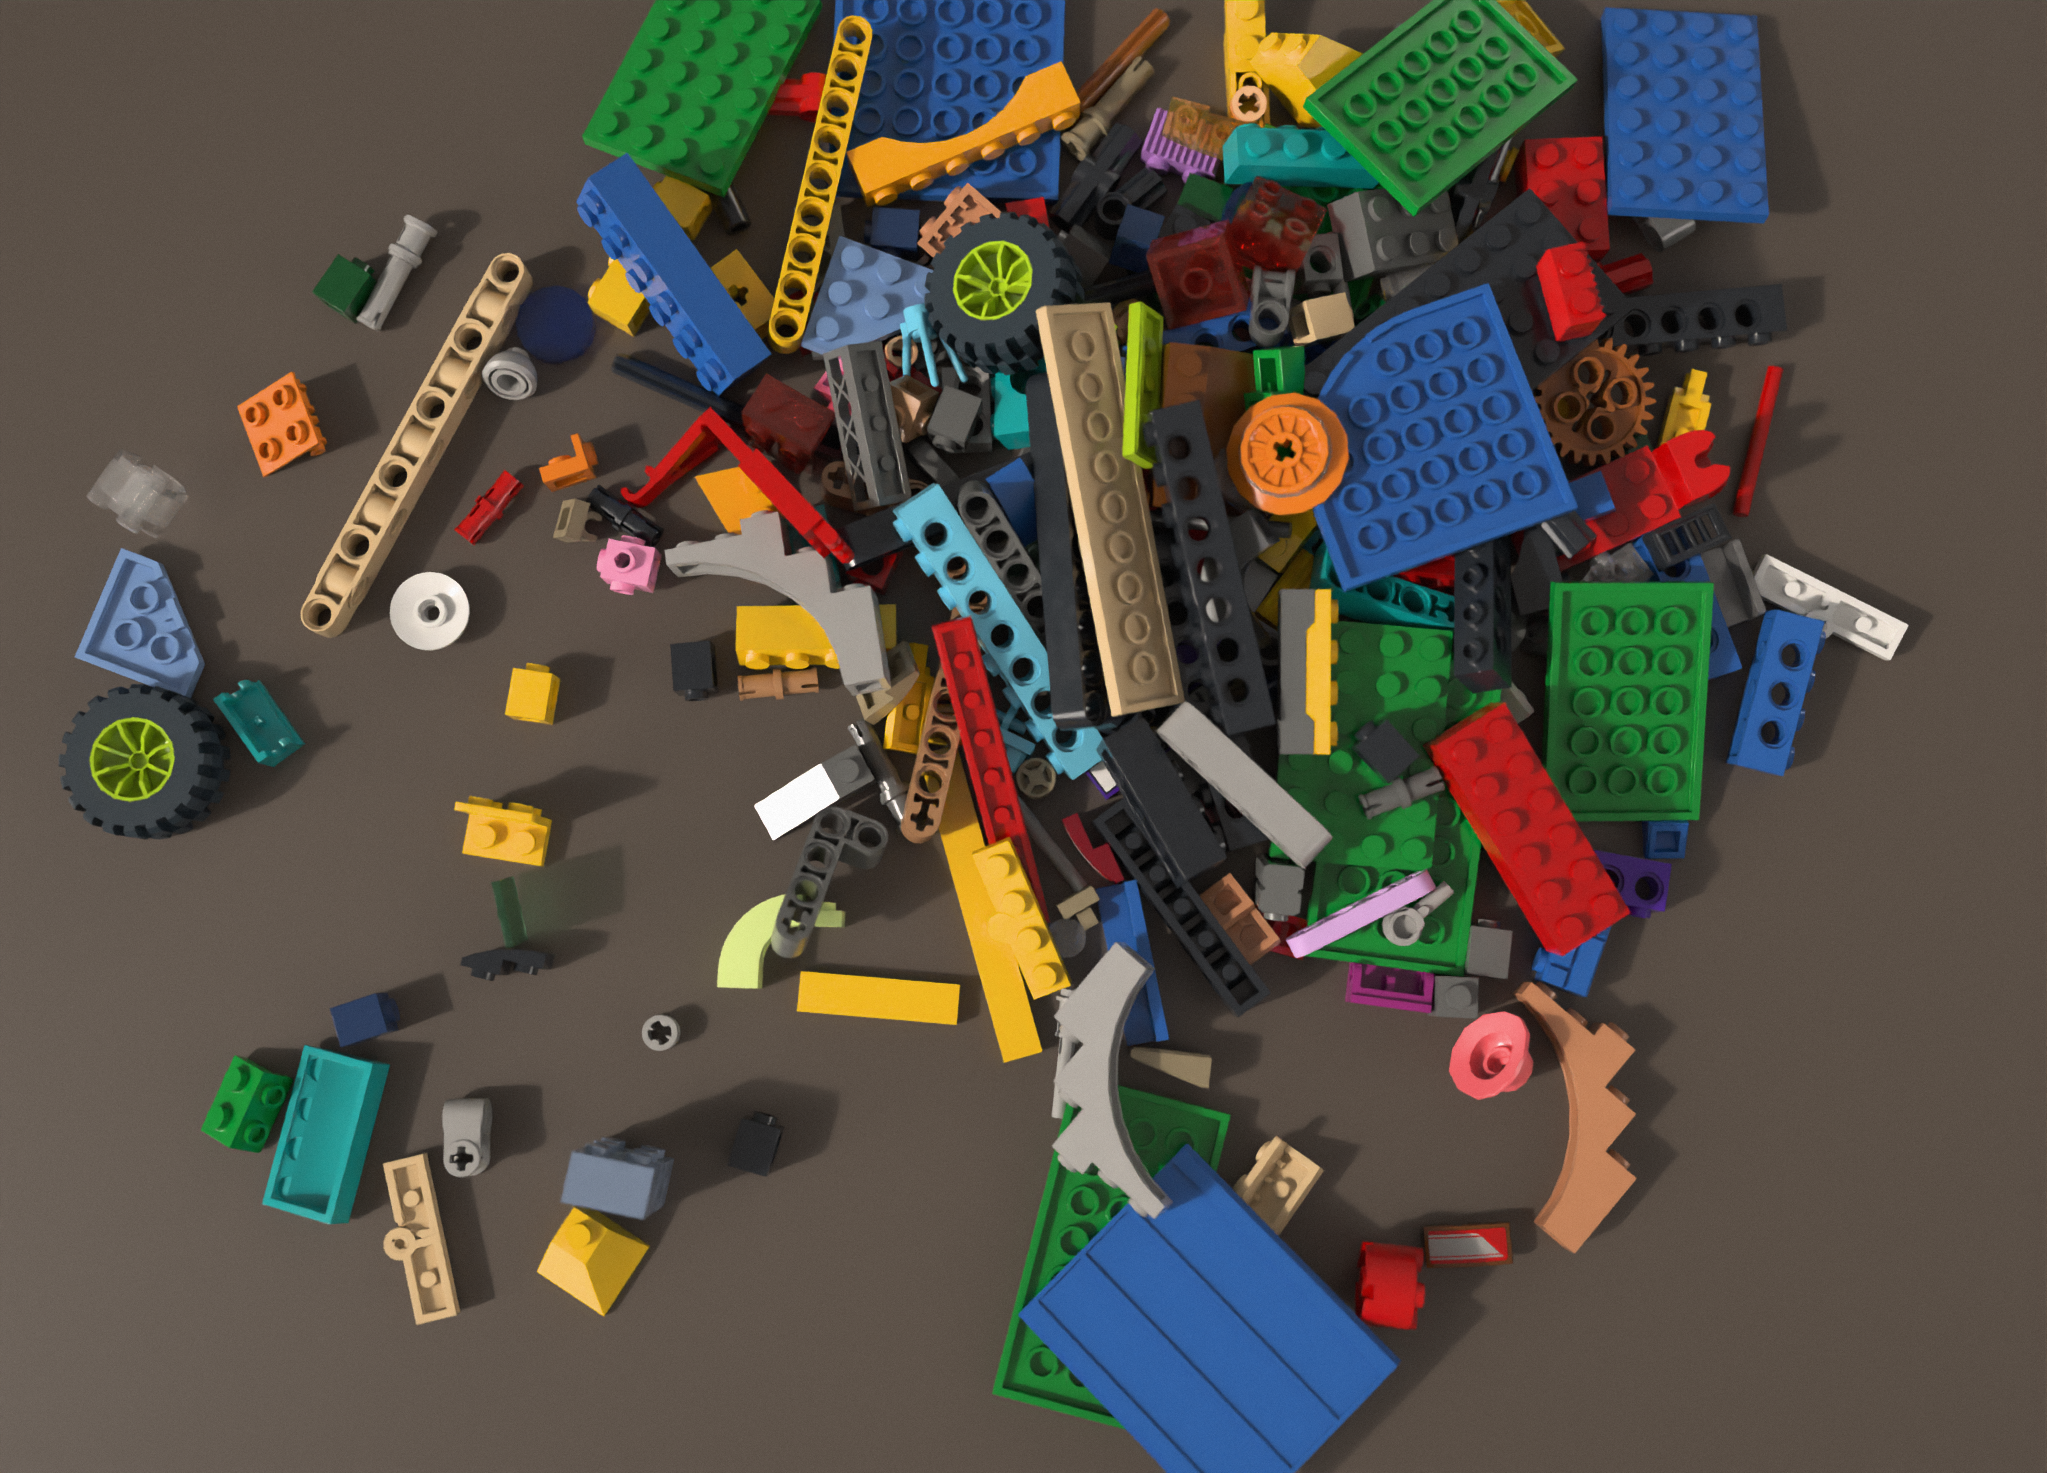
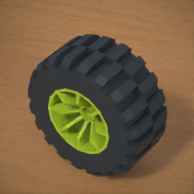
(992, 285)
(144, 762)

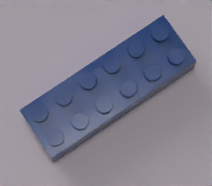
(671, 275)

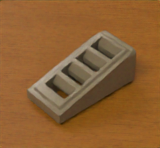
(1182, 1064)

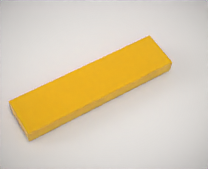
(878, 997)

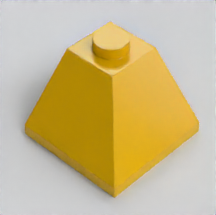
(592, 1258)

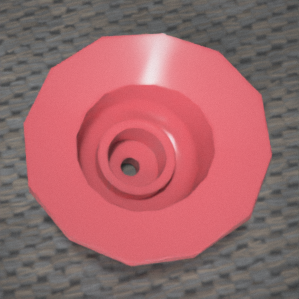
(1492, 1056)

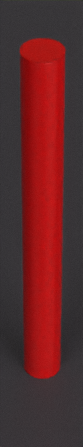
(1757, 441)

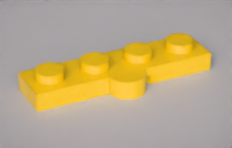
(1020, 918)

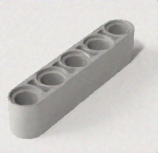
(1244, 784)

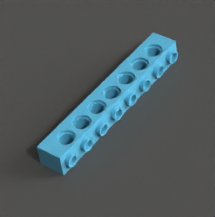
(933, 506)

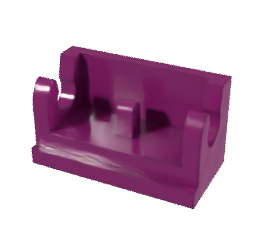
(1389, 987)

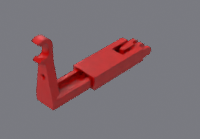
(701, 442)

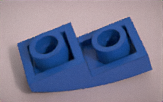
(1015, 494)

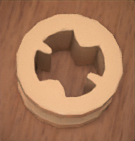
(1246, 92)

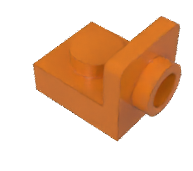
(569, 471)

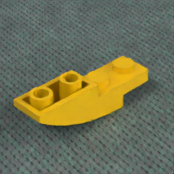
(1241, 41)

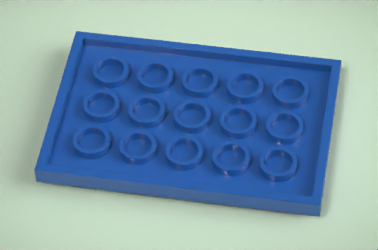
(1683, 116)

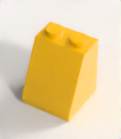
(1299, 66)

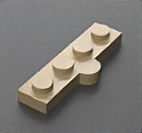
(420, 1239)

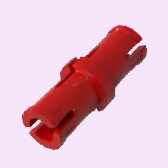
(489, 507)

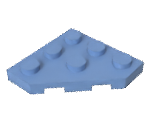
(863, 297)
(142, 628)

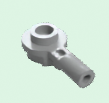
(1406, 923)

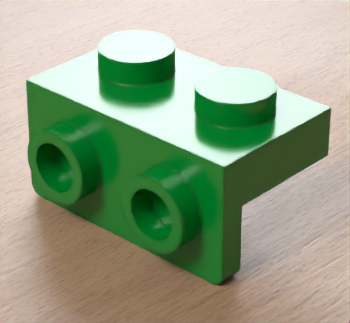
(246, 1105)

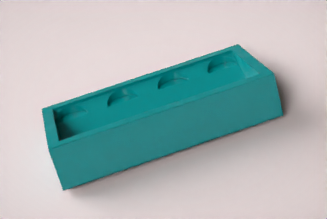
(326, 1135)

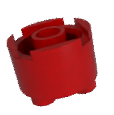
(1389, 1286)

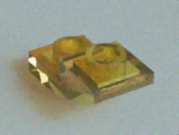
(1197, 128)

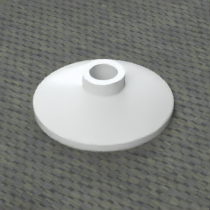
(411, 607)

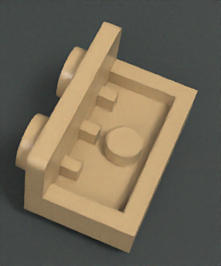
(1277, 1183)

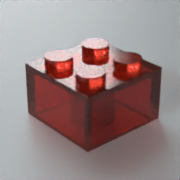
(1198, 274)

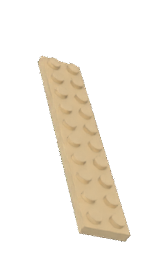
(1110, 508)

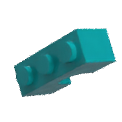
(1010, 418)

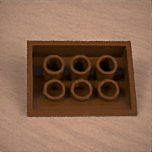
(1219, 382)

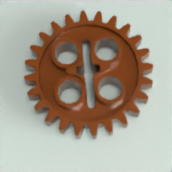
(1617, 420)

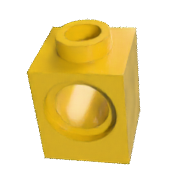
(533, 694)

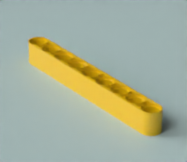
(822, 166)

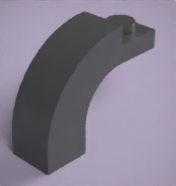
(1251, 538)

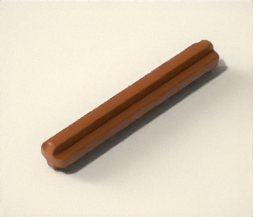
(1121, 59)

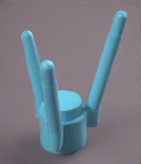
(919, 327)

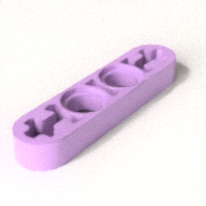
(1360, 913)

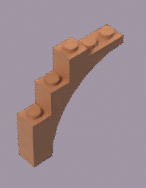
(1597, 1115)

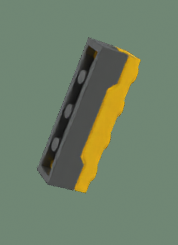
(1305, 671)

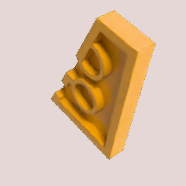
(733, 497)

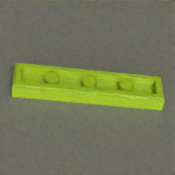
(1142, 380)

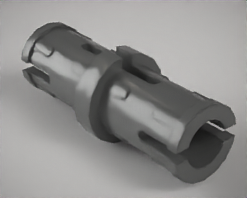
(1401, 792)

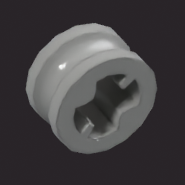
(656, 1044)

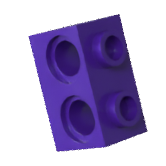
(1625, 872)

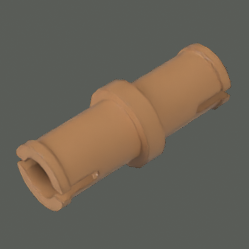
(778, 684)

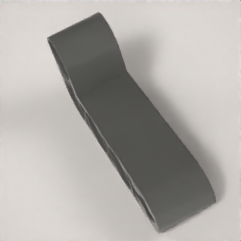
(815, 881)

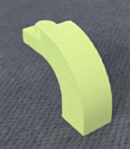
(749, 939)

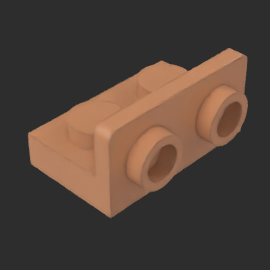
(962, 207)

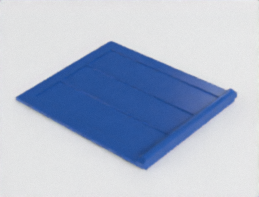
(1209, 1333)

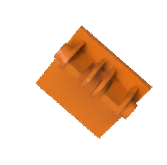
(281, 424)

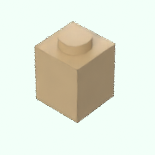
(1321, 320)

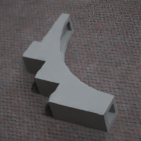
(765, 556)
(1090, 1079)

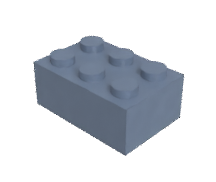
(618, 1178)

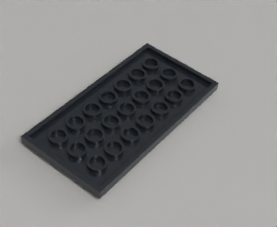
(1505, 257)

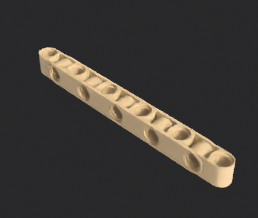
(416, 447)

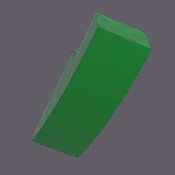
(1277, 373)

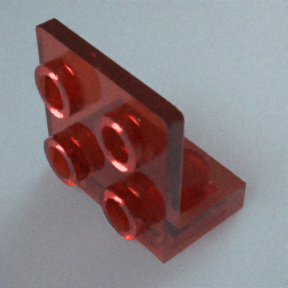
(1275, 227)

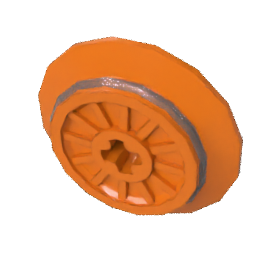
(1296, 482)

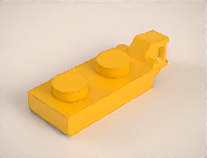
(1686, 408)
(907, 719)

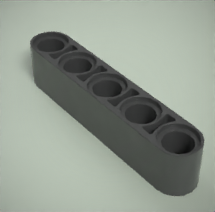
(1004, 553)

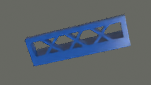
(1125, 922)

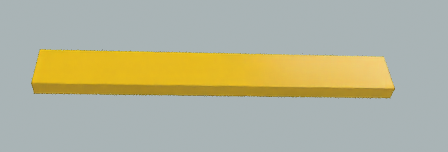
(994, 960)

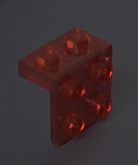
(786, 424)

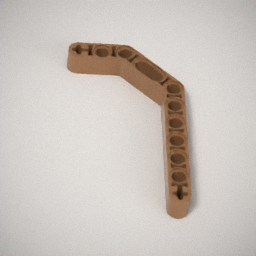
(935, 723)

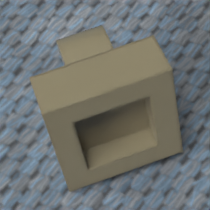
(572, 521)
(1079, 904)

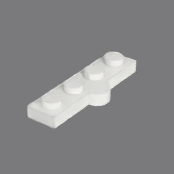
(1842, 613)

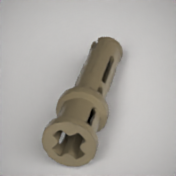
(1097, 120)

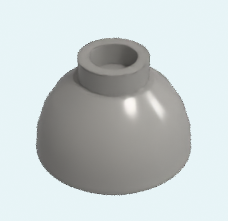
(511, 374)

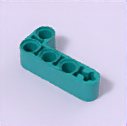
(1386, 600)

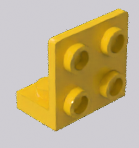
(504, 834)

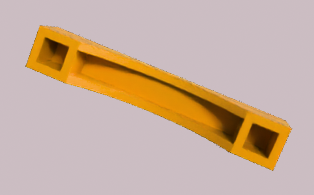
(892, 166)

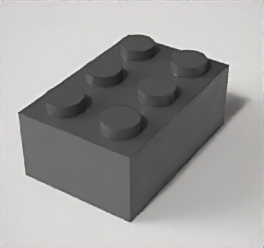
(1384, 238)

